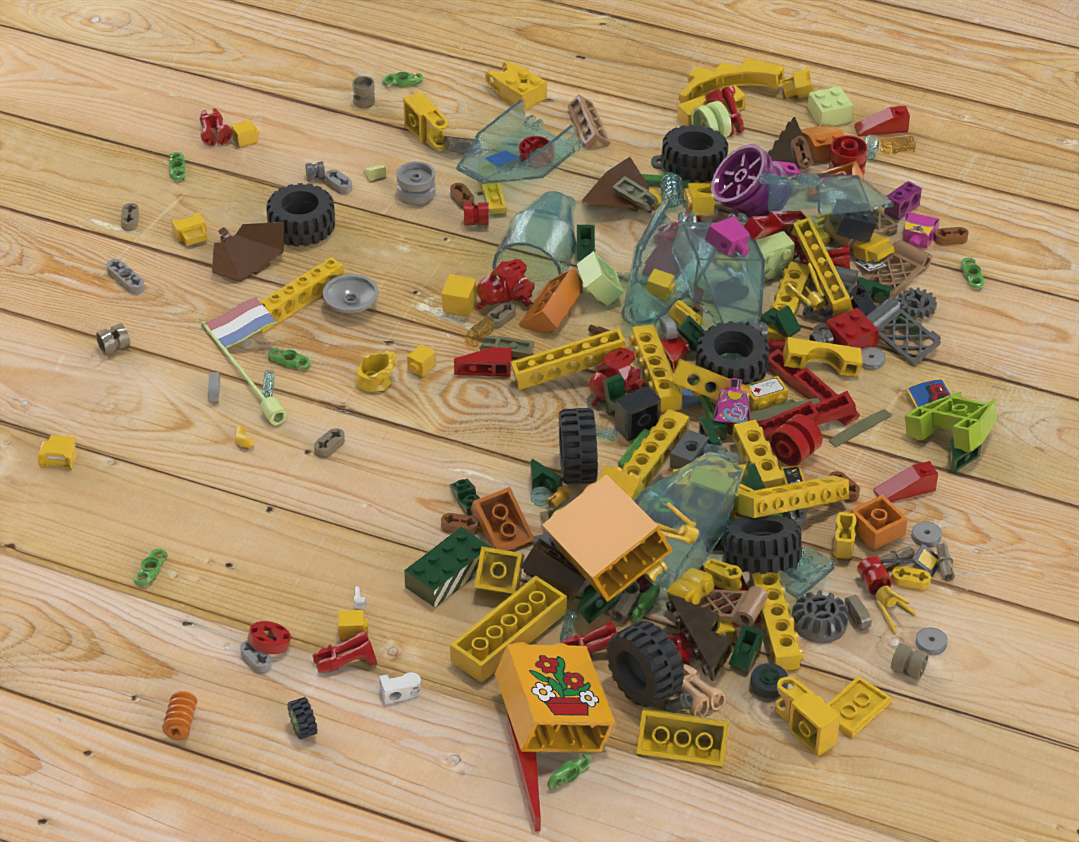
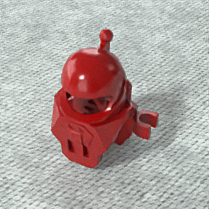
(510, 286)
(612, 364)

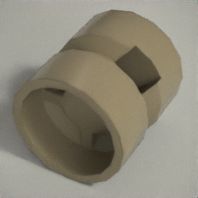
(363, 92)
(114, 338)
(906, 659)

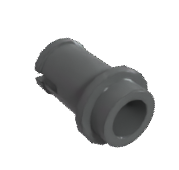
(684, 701)

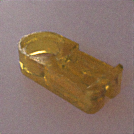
(898, 144)
(477, 332)

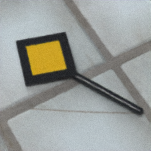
(924, 558)

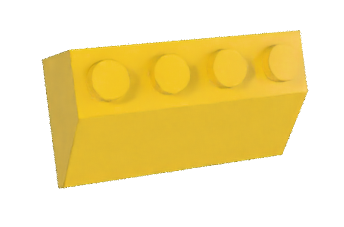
(683, 737)

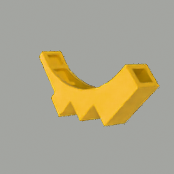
(750, 72)

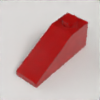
(887, 121)
(675, 350)
(487, 362)
(910, 482)

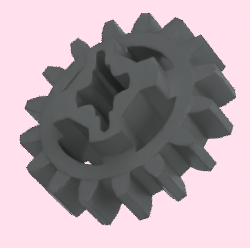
(917, 303)

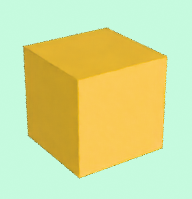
(459, 295)

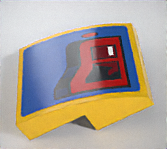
(928, 391)

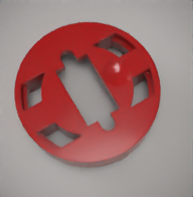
(530, 144)
(259, 640)

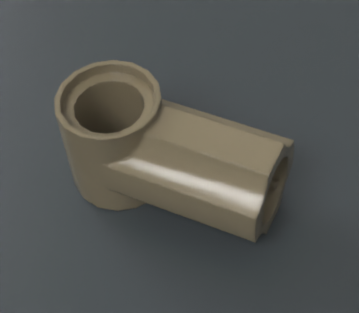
(629, 598)

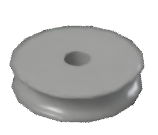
(872, 358)
(926, 533)
(931, 641)

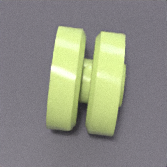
(713, 116)

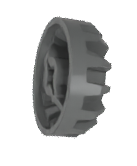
(820, 624)

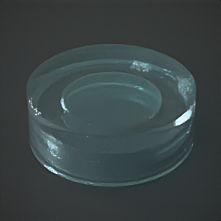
(539, 496)

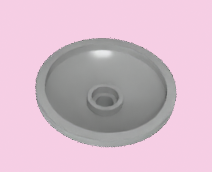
(350, 293)

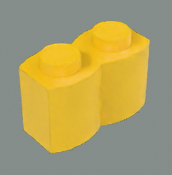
(844, 535)
(692, 586)

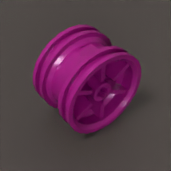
(738, 183)

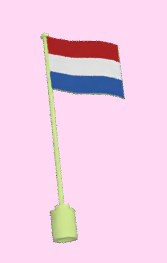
(236, 327)

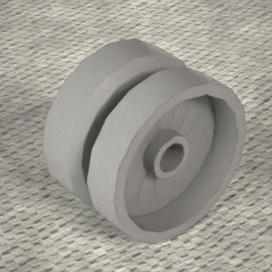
(416, 182)

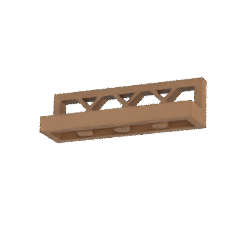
(587, 121)

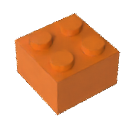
(879, 522)

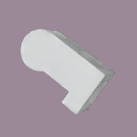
(400, 687)

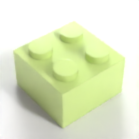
(830, 106)
(777, 252)
(599, 279)

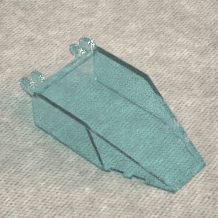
(506, 134)
(823, 191)
(723, 284)
(705, 496)

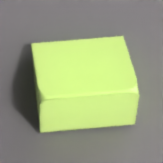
(375, 172)

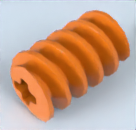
(179, 715)

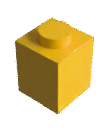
(245, 133)
(661, 284)
(421, 360)
(350, 623)

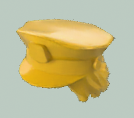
(375, 371)

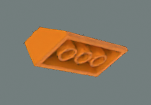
(553, 302)

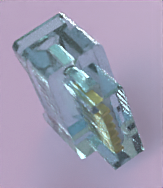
(723, 453)

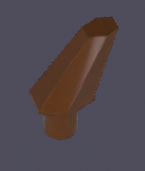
(597, 330)

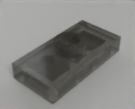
(457, 144)

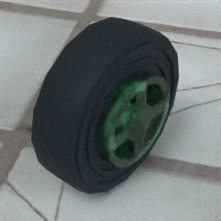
(765, 673)

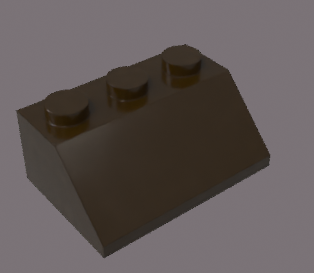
(553, 568)

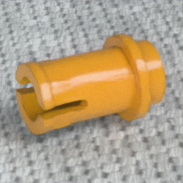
(562, 494)

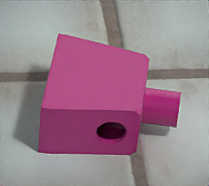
(728, 237)

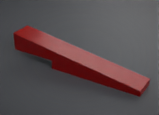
(774, 223)
(803, 381)
(822, 412)
(529, 776)

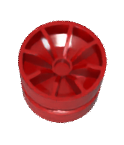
(848, 149)
(796, 440)

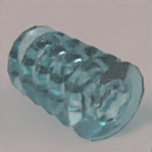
(672, 189)

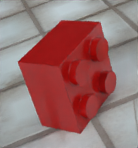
(853, 330)

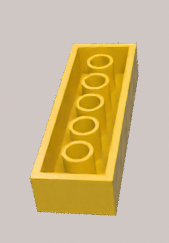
(515, 620)

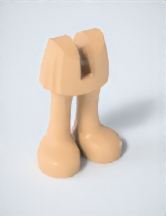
(701, 701)

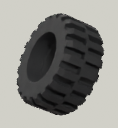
(693, 152)
(305, 211)
(736, 339)
(578, 445)
(763, 544)
(645, 664)

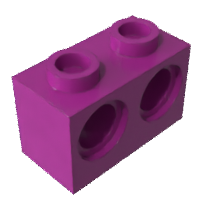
(905, 200)

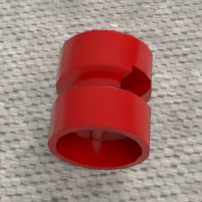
(476, 213)
(873, 574)

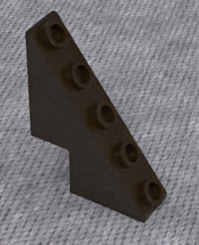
(782, 147)
(700, 631)

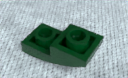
(465, 494)

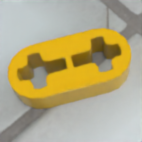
(911, 578)

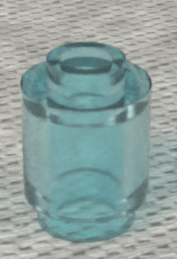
(873, 145)

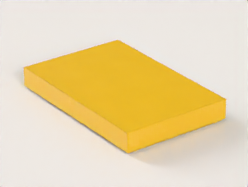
(858, 705)

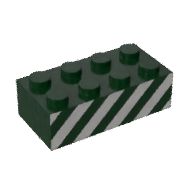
(445, 567)

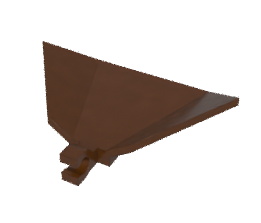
(603, 194)
(247, 250)

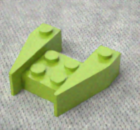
(967, 418)

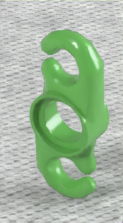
(395, 78)
(177, 170)
(972, 277)
(298, 358)
(150, 573)
(646, 603)
(569, 771)

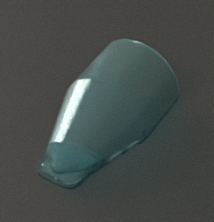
(544, 226)
(652, 252)

